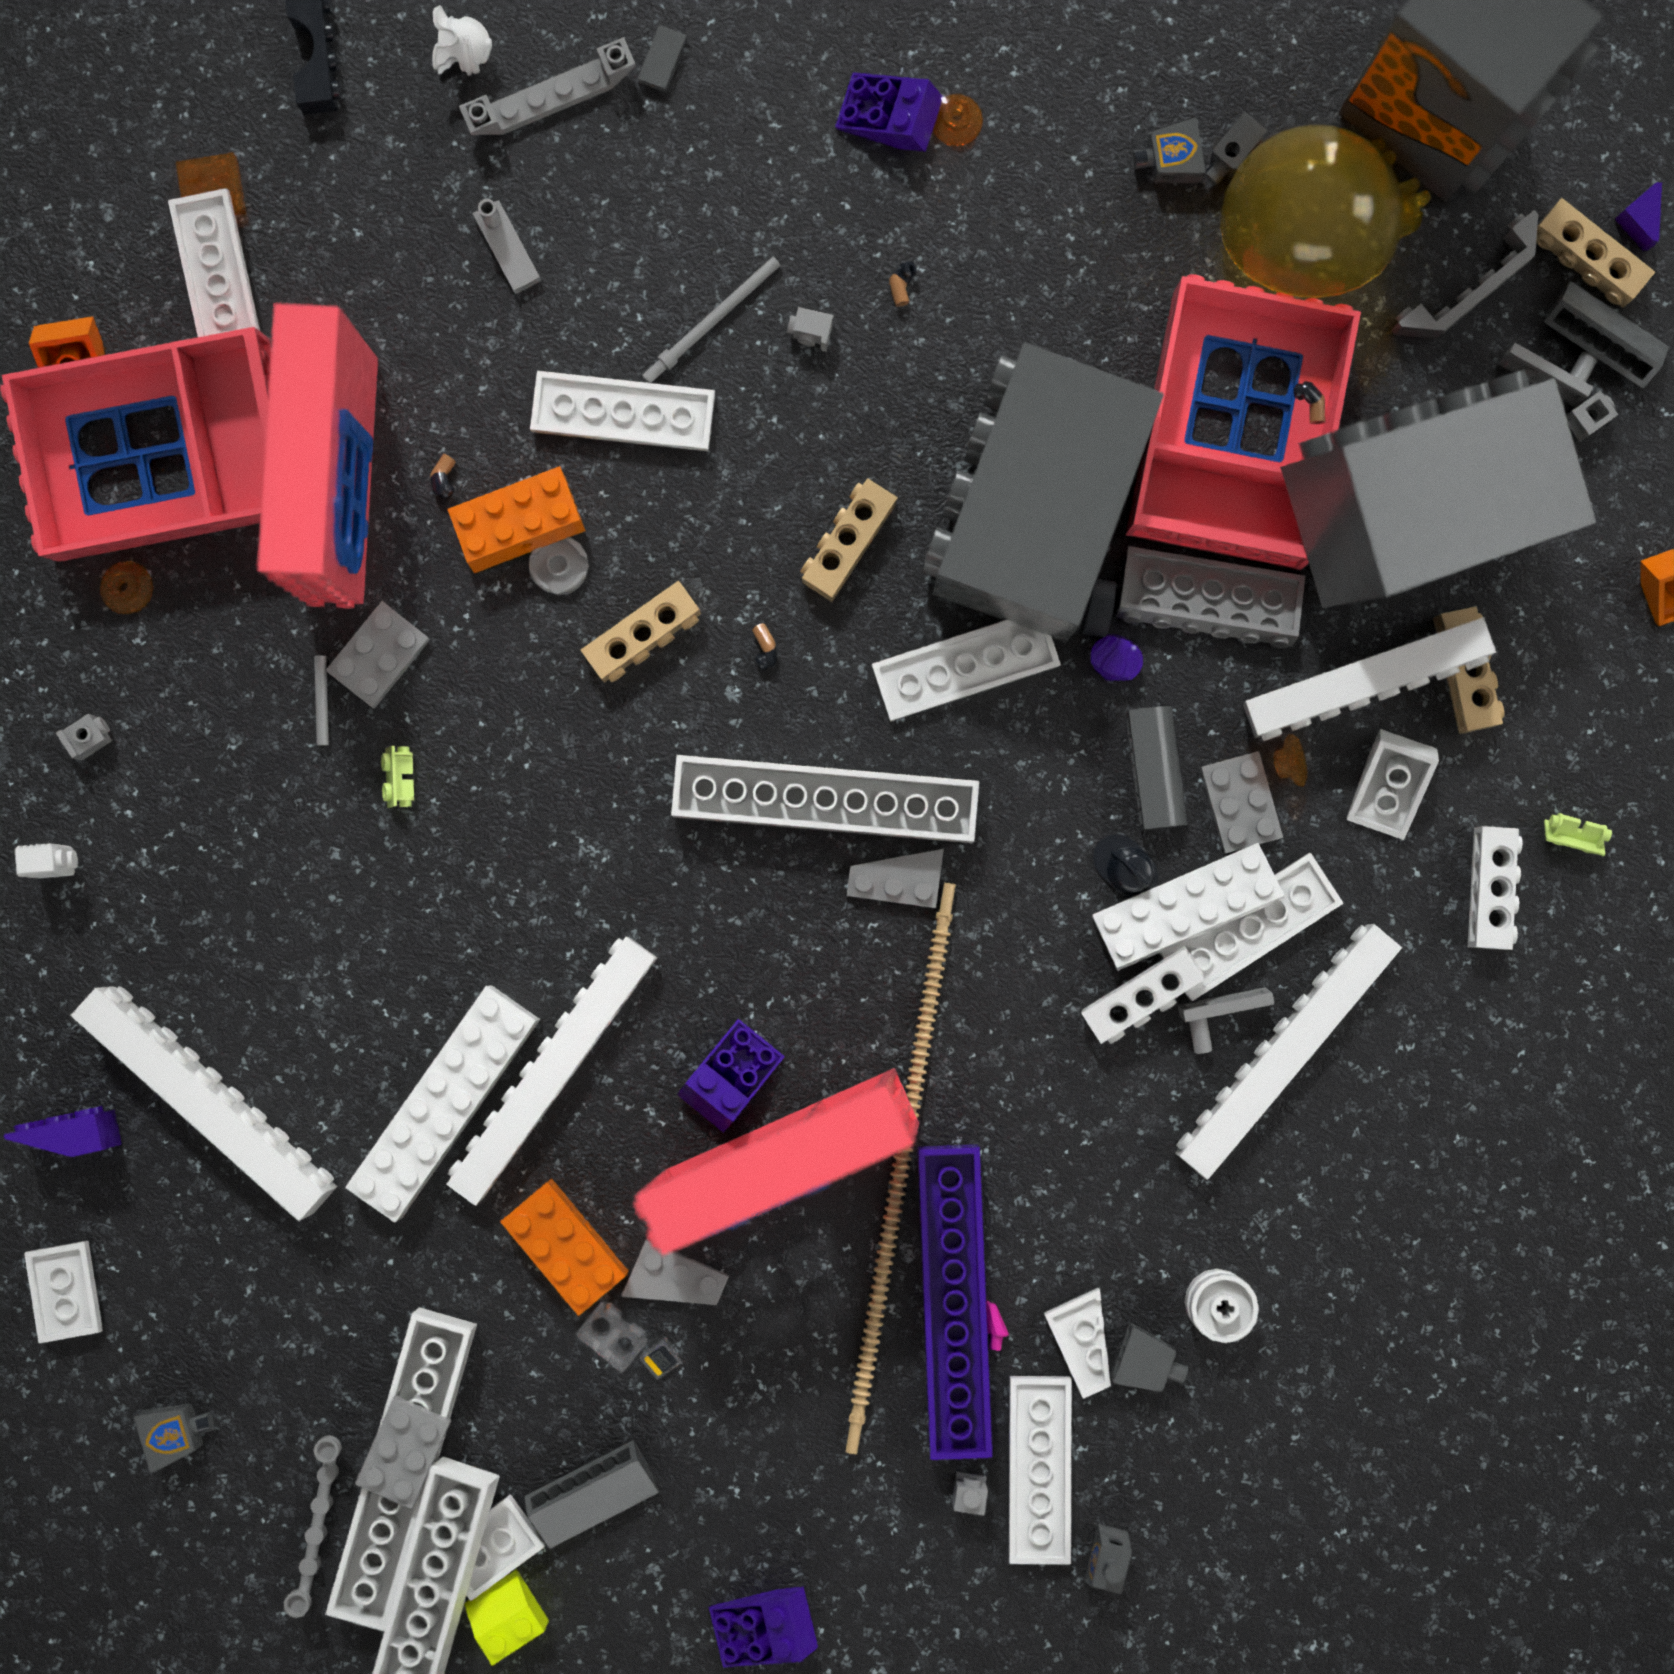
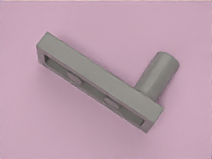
(506, 245)
(1571, 385)
(1198, 1012)

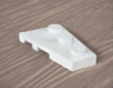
(1081, 1338)

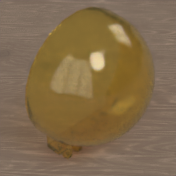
(1317, 211)

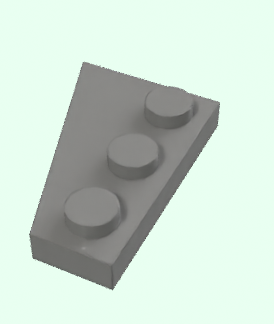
(899, 880)
(674, 1278)

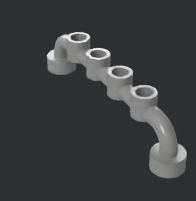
(325, 1451)

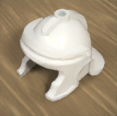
(459, 41)

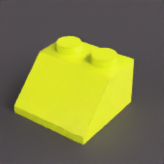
(505, 1617)

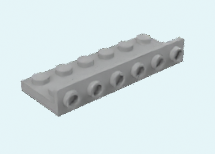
(1211, 597)

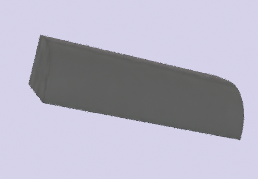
(1607, 334)
(1156, 768)
(590, 1494)

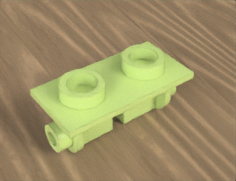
(395, 765)
(1565, 831)

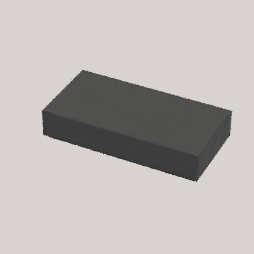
(662, 58)

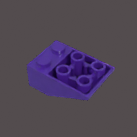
(890, 110)
(730, 1075)
(70, 1136)
(764, 1628)

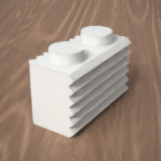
(45, 860)

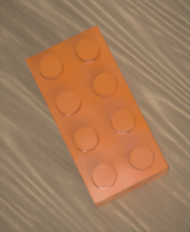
(516, 519)
(565, 1247)

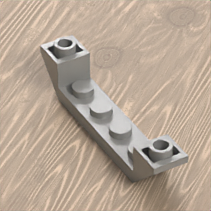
(550, 95)
(1522, 241)

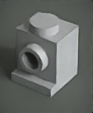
(811, 327)
(1581, 422)
(95, 740)
(970, 1493)

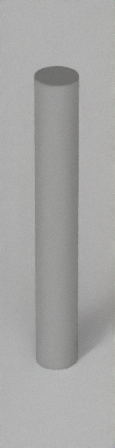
(321, 701)

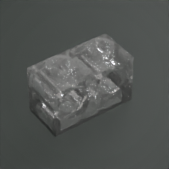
(606, 1342)

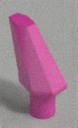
(995, 1326)

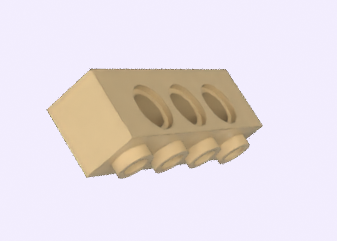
(1608, 253)
(867, 496)
(674, 599)
(1461, 685)

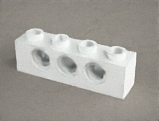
(1482, 901)
(1178, 963)

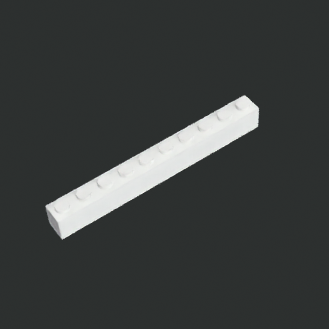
(1287, 1050)
(551, 1070)

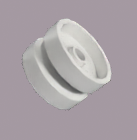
(1234, 1318)

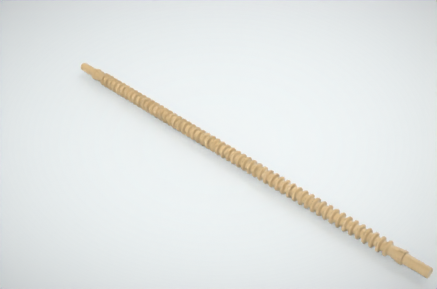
(857, 1416)

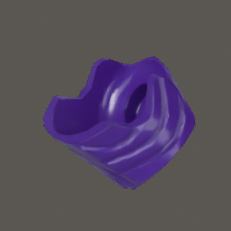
(1116, 658)

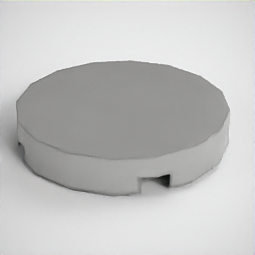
(564, 572)

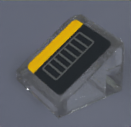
(660, 1358)

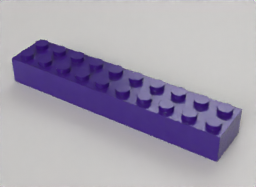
(954, 1302)

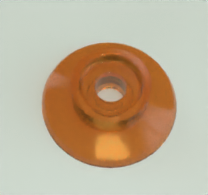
(958, 131)
(137, 592)
(1291, 761)

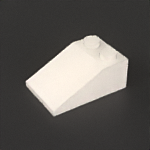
(1393, 784)

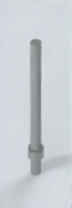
(668, 358)

